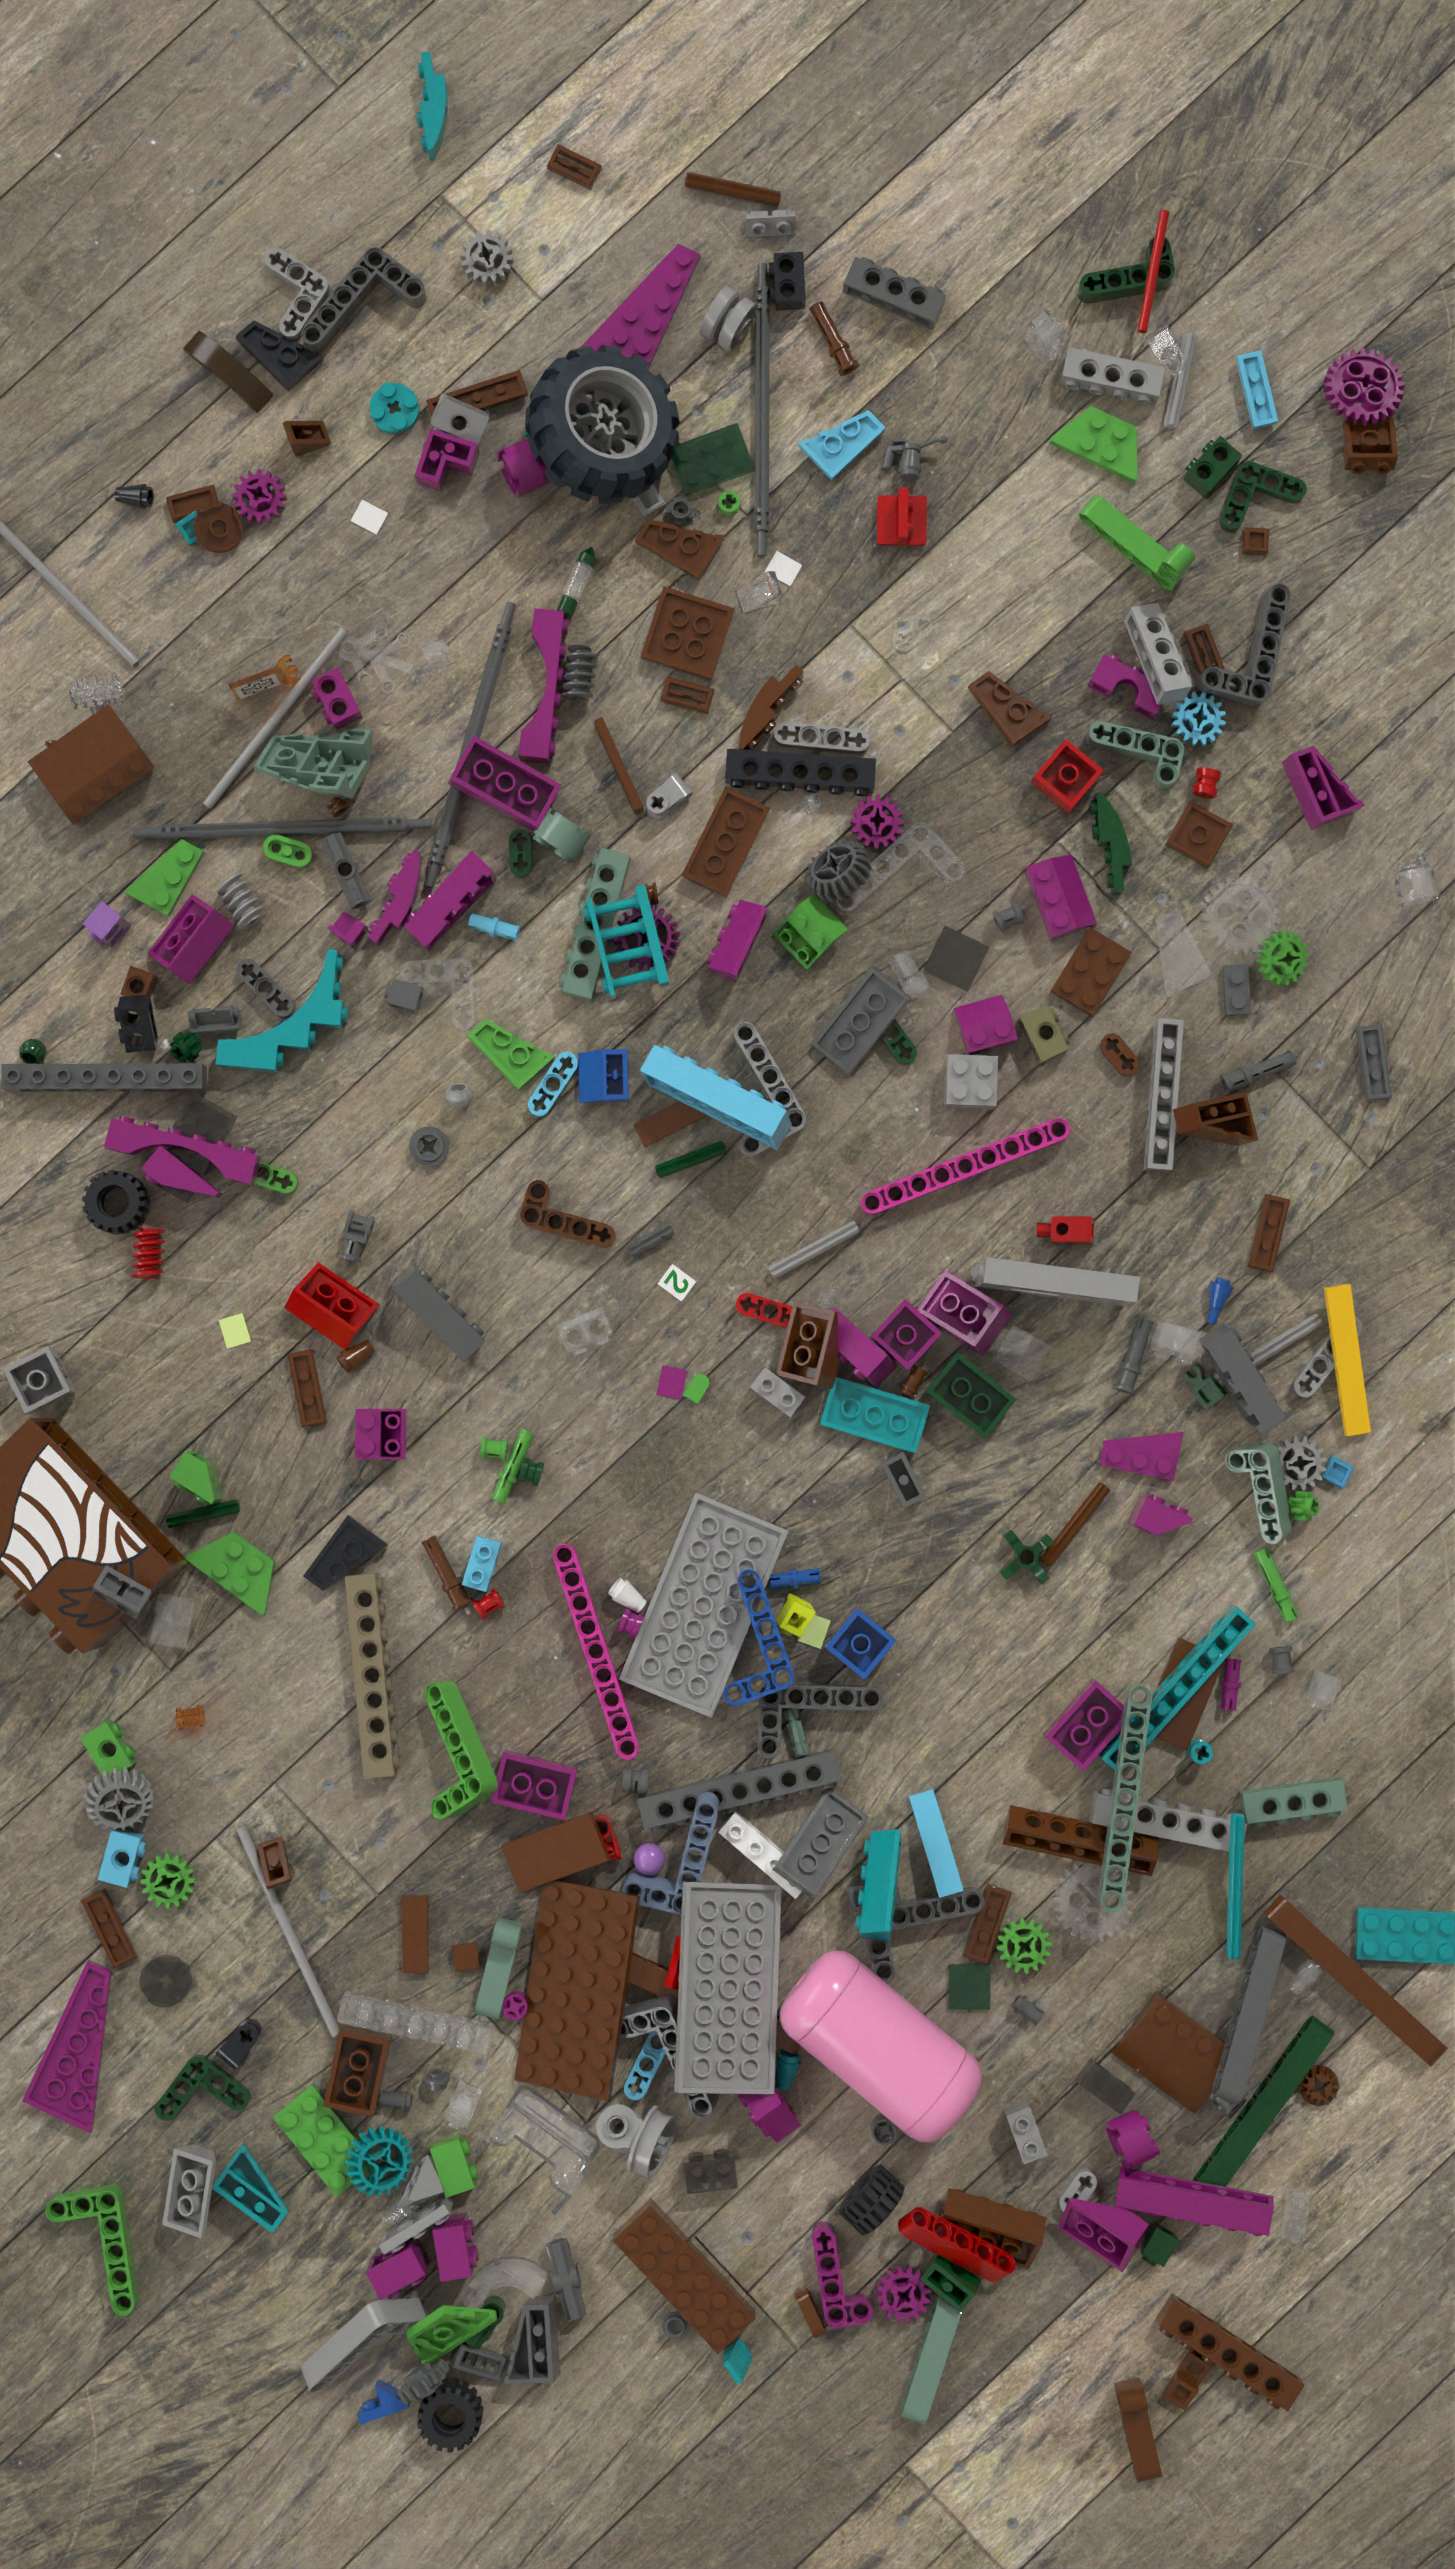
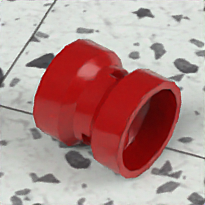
(1206, 783)

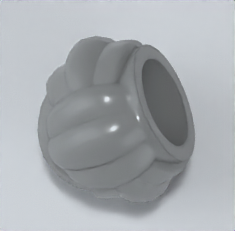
(459, 1095)

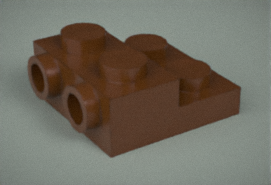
(1370, 446)

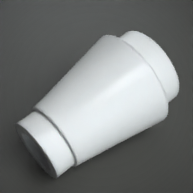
(627, 1595)

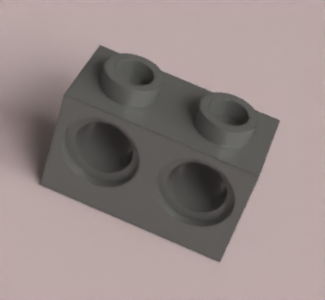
(121, 1592)

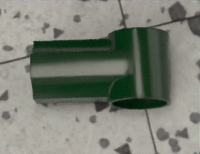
(477, 2340)

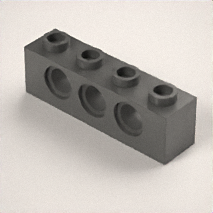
(900, 305)

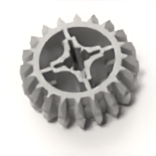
(103, 1804)

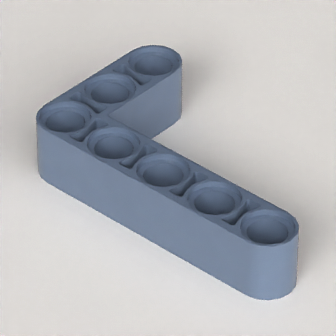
(689, 1863)

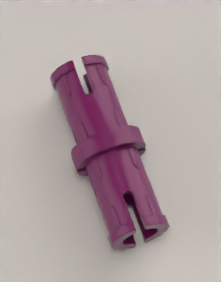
(1231, 1684)

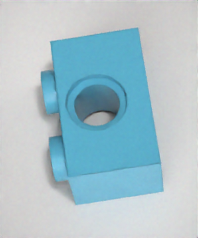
(482, 1563)
(112, 1869)

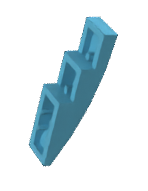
(936, 1843)

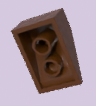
(810, 1346)

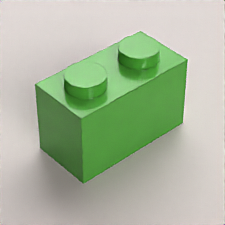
(454, 2165)

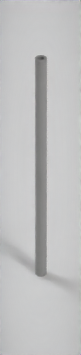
(68, 595)
(275, 718)
(289, 1934)

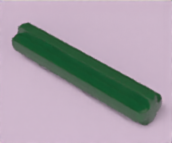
(690, 1159)
(203, 1513)

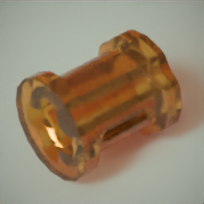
(190, 1717)

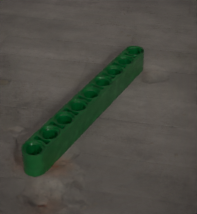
(1265, 2103)

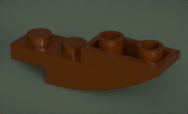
(760, 715)

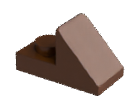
(275, 1862)

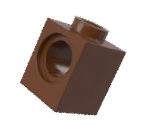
(138, 975)

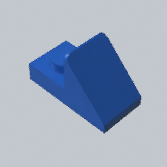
(387, 2404)

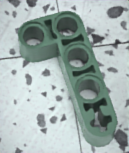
(1135, 750)
(1274, 1523)
(498, 1967)

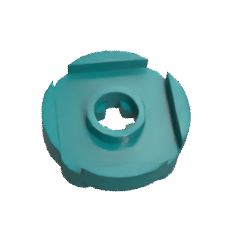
(399, 421)

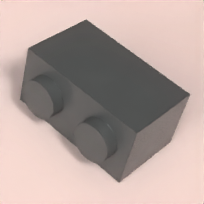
(903, 1479)

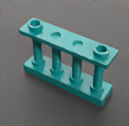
(644, 925)

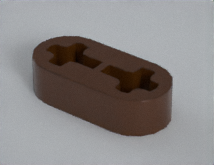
(1123, 1050)
(810, 2313)

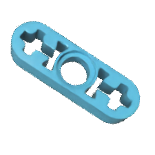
(569, 1072)

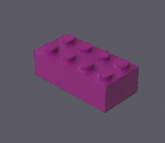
(504, 784)

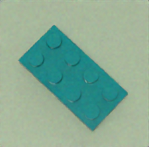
(875, 1415)
(1405, 1935)

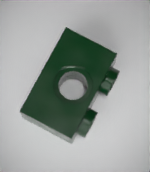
(950, 2281)

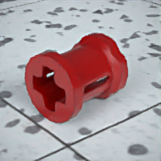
(489, 1604)

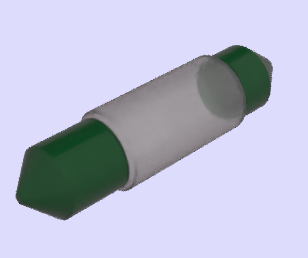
(577, 582)

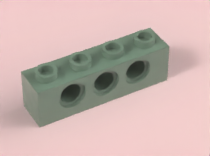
(1253, 1800)

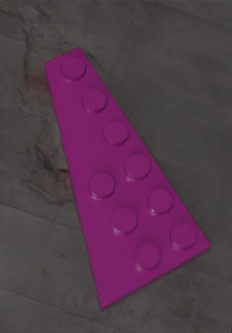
(647, 312)
(70, 2067)

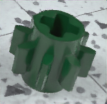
(185, 1046)

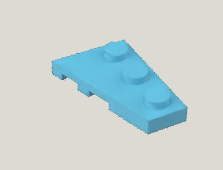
(841, 445)

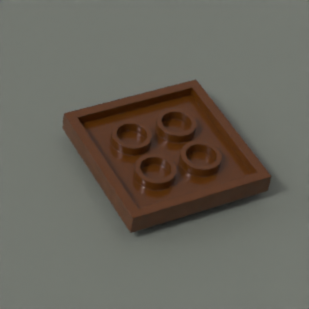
(687, 633)

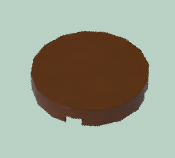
(218, 527)

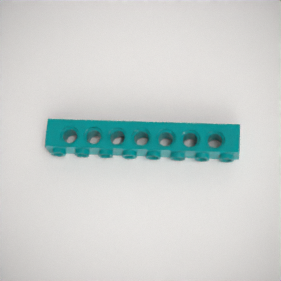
(1187, 1678)

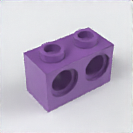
(105, 925)

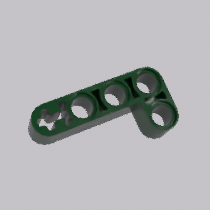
(1123, 276)

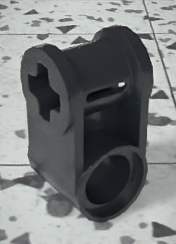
(238, 2044)

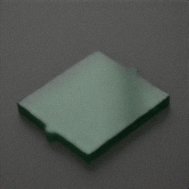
(969, 1986)

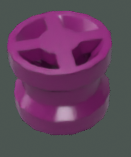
(630, 1623)
(516, 2010)

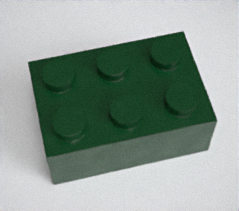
(970, 1395)

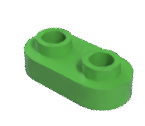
(288, 852)

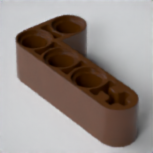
(569, 1220)
(1138, 2429)

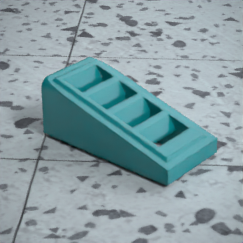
(737, 2360)

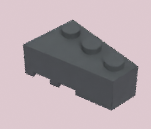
(536, 2344)

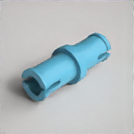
(494, 927)

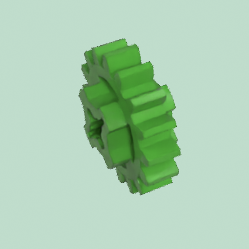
(1277, 949)
(165, 1870)
(1030, 1936)

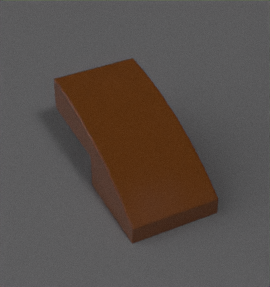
(1186, 2380)

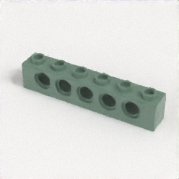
(585, 987)

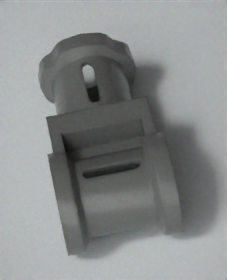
(356, 1235)

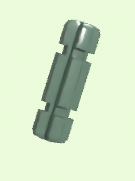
(796, 1732)

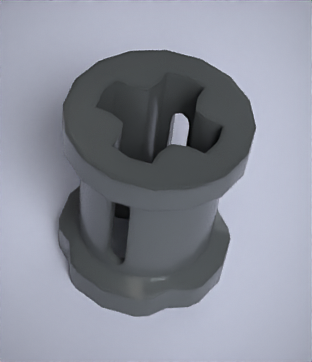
(1008, 917)
(1282, 1660)

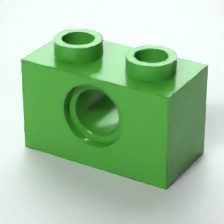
(95, 1744)

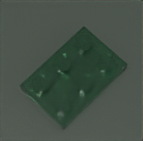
(712, 459)

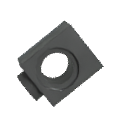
(404, 995)

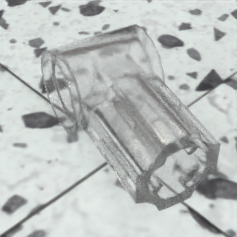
(910, 978)

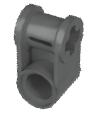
(1227, 2107)

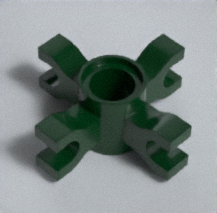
(1040, 1545)

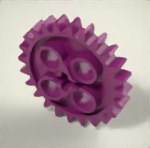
(1363, 387)

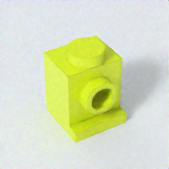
(799, 1623)

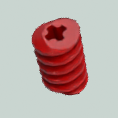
(148, 1253)

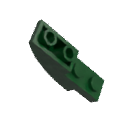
(1111, 833)

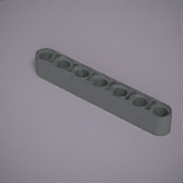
(1249, 2015)

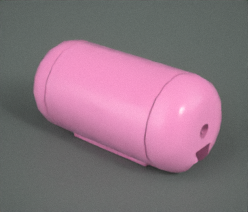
(881, 2046)

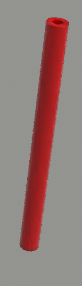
(1153, 271)

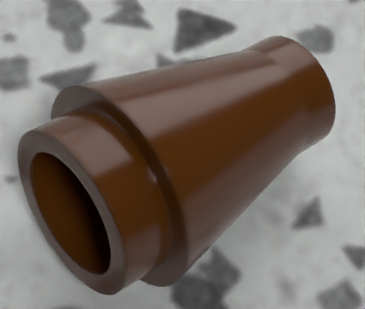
(355, 1356)

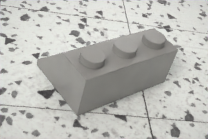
(190, 2190)

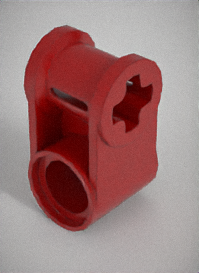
(609, 1837)

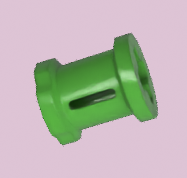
(494, 1449)

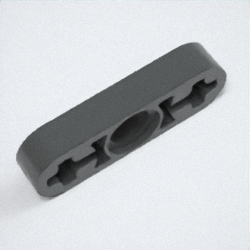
(284, 997)

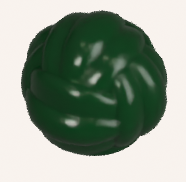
(32, 1051)

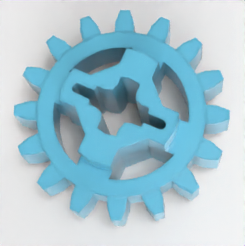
(1188, 718)

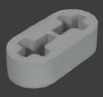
(1073, 2185)

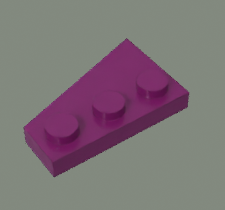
(1144, 1455)

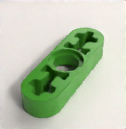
(282, 1174)

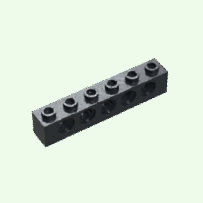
(788, 762)

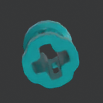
(1202, 1759)

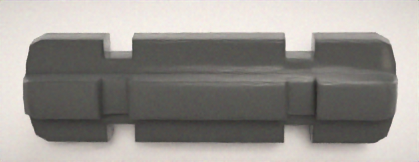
(650, 1240)

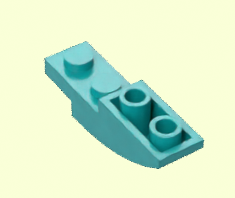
(433, 108)

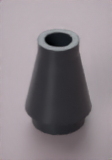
(135, 495)

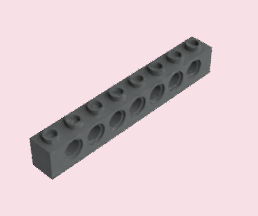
(104, 1077)
(824, 1760)

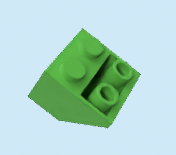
(810, 931)
(199, 1476)

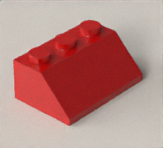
(331, 1306)

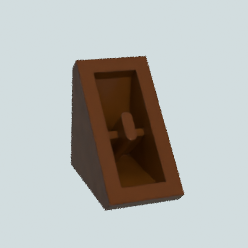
(306, 436)

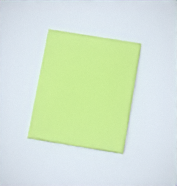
(234, 1330)
(815, 1632)

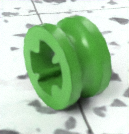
(723, 499)

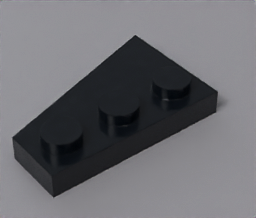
(344, 1552)

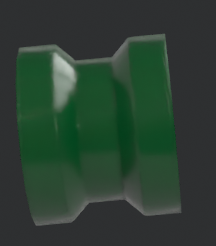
(531, 1471)

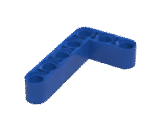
(765, 1643)

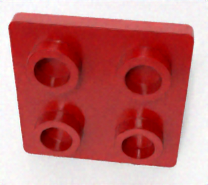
(901, 519)

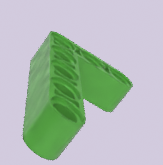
(1136, 545)
(465, 1750)
(109, 2237)

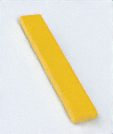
(1347, 1359)

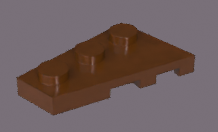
(679, 546)
(1006, 709)

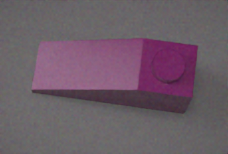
(173, 1173)

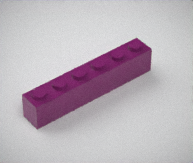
(1194, 2201)

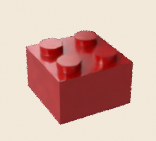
(1067, 776)

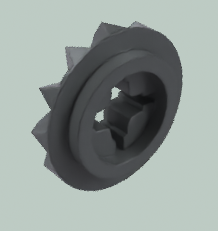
(429, 1134)

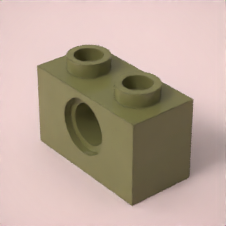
(1044, 1049)

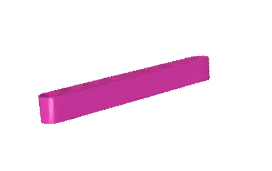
(977, 1166)
(596, 1663)

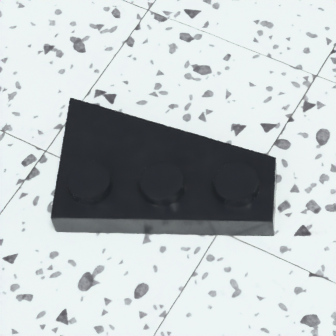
(280, 357)

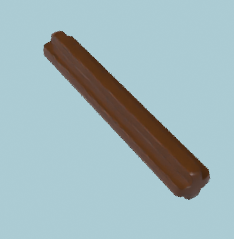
(732, 189)
(1075, 1524)

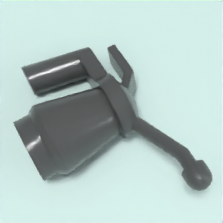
(910, 461)

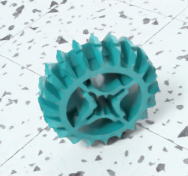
(374, 2181)

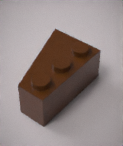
(1218, 1120)

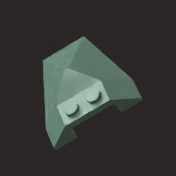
(322, 762)

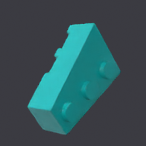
(251, 2190)

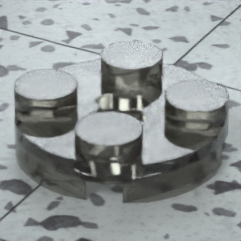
(154, 1990)

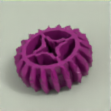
(665, 948)

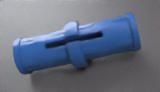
(795, 1579)

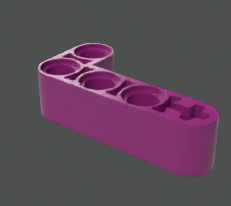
(833, 2274)

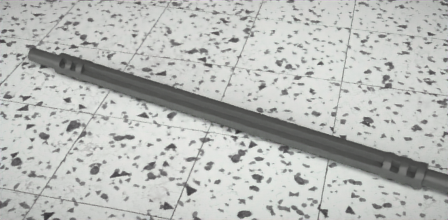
(762, 357)
(474, 728)
(282, 828)

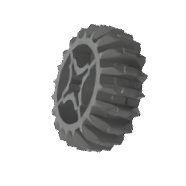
(838, 870)

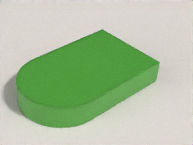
(697, 1388)

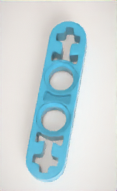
(646, 2051)

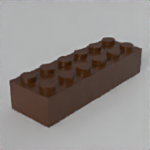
(684, 2276)

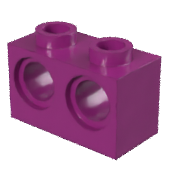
(339, 697)

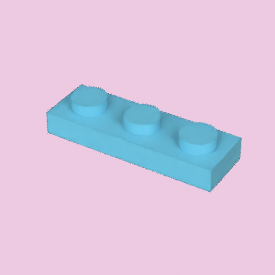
(1256, 390)

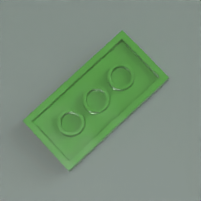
(319, 2137)

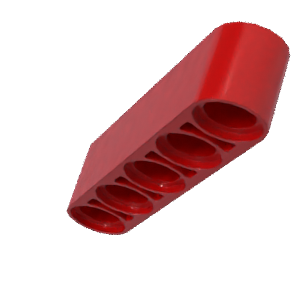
(956, 2244)

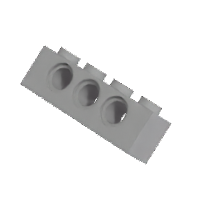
(1124, 369)
(1158, 653)

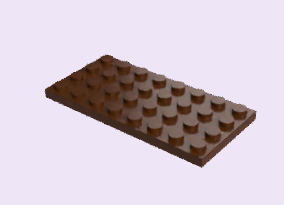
(577, 1989)

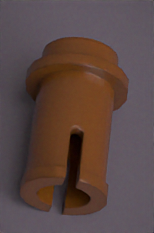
(913, 1381)

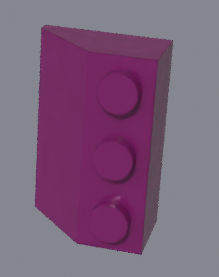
(1060, 896)
(191, 939)
(737, 940)

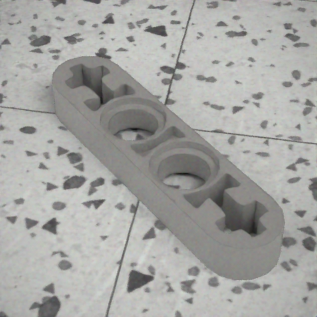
(821, 741)
(1324, 1354)

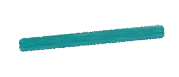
(1235, 1885)

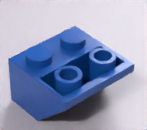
(604, 1076)

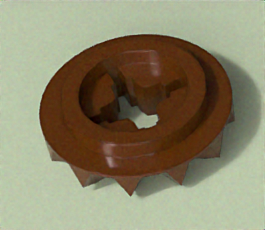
(1330, 2089)

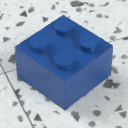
(860, 1643)

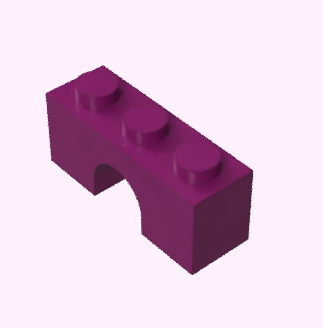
(1113, 673)

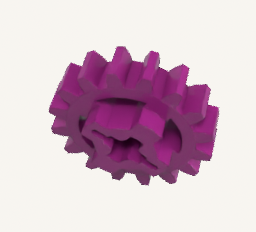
(250, 491)
(866, 822)
(897, 2302)

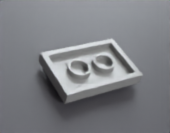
(416, 2225)

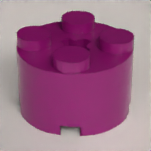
(521, 469)
(1131, 2140)

